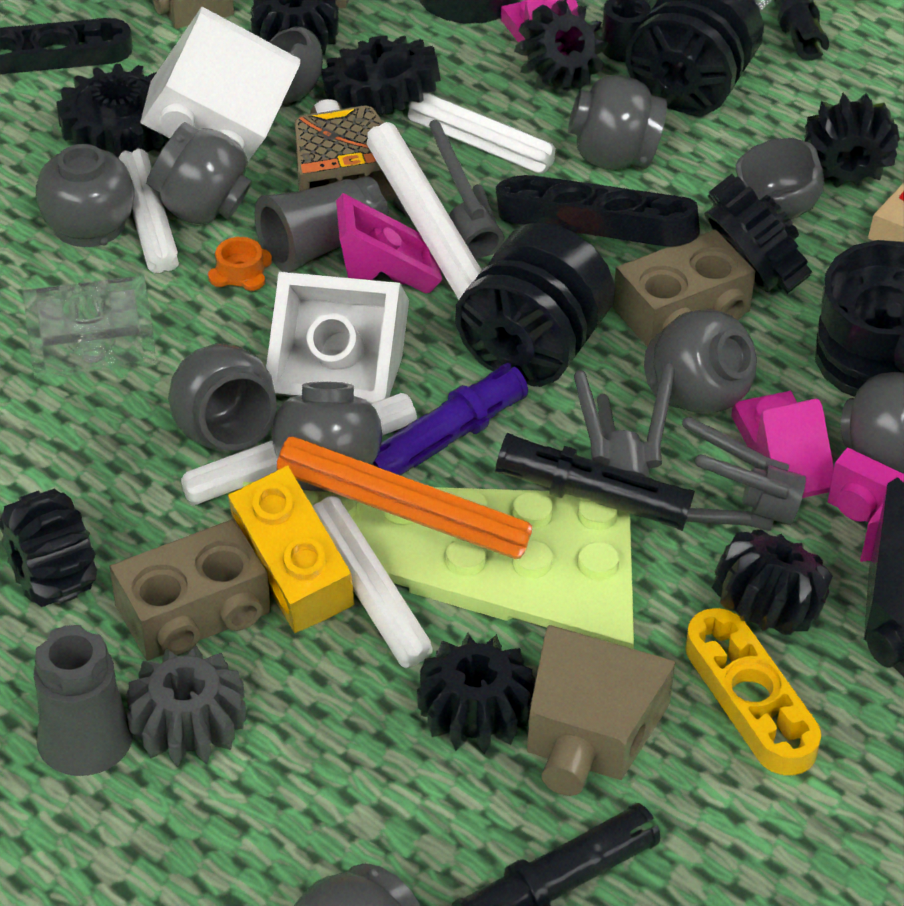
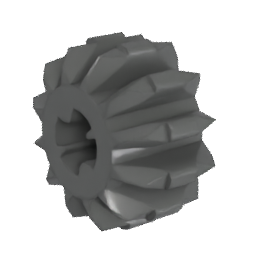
(186, 705)

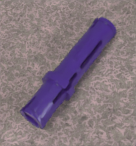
(464, 412)

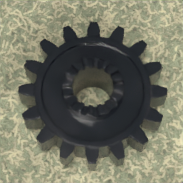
(108, 111)
(758, 234)

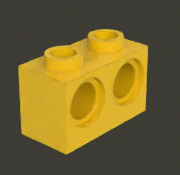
(295, 549)

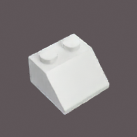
(220, 82)
(336, 334)

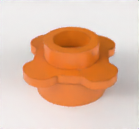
(240, 263)

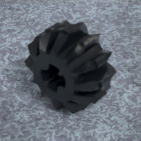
(278, 15)
(543, 52)
(853, 139)
(48, 547)
(772, 582)
(475, 692)

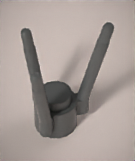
(473, 216)
(624, 447)
(768, 488)

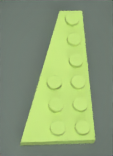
(568, 578)

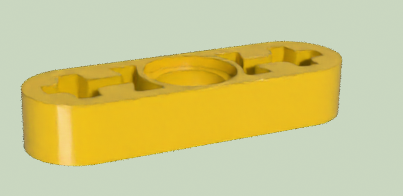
(753, 664)

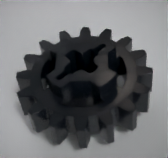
(382, 74)

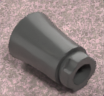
(305, 222)
(79, 704)

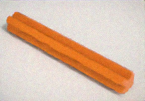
(405, 498)

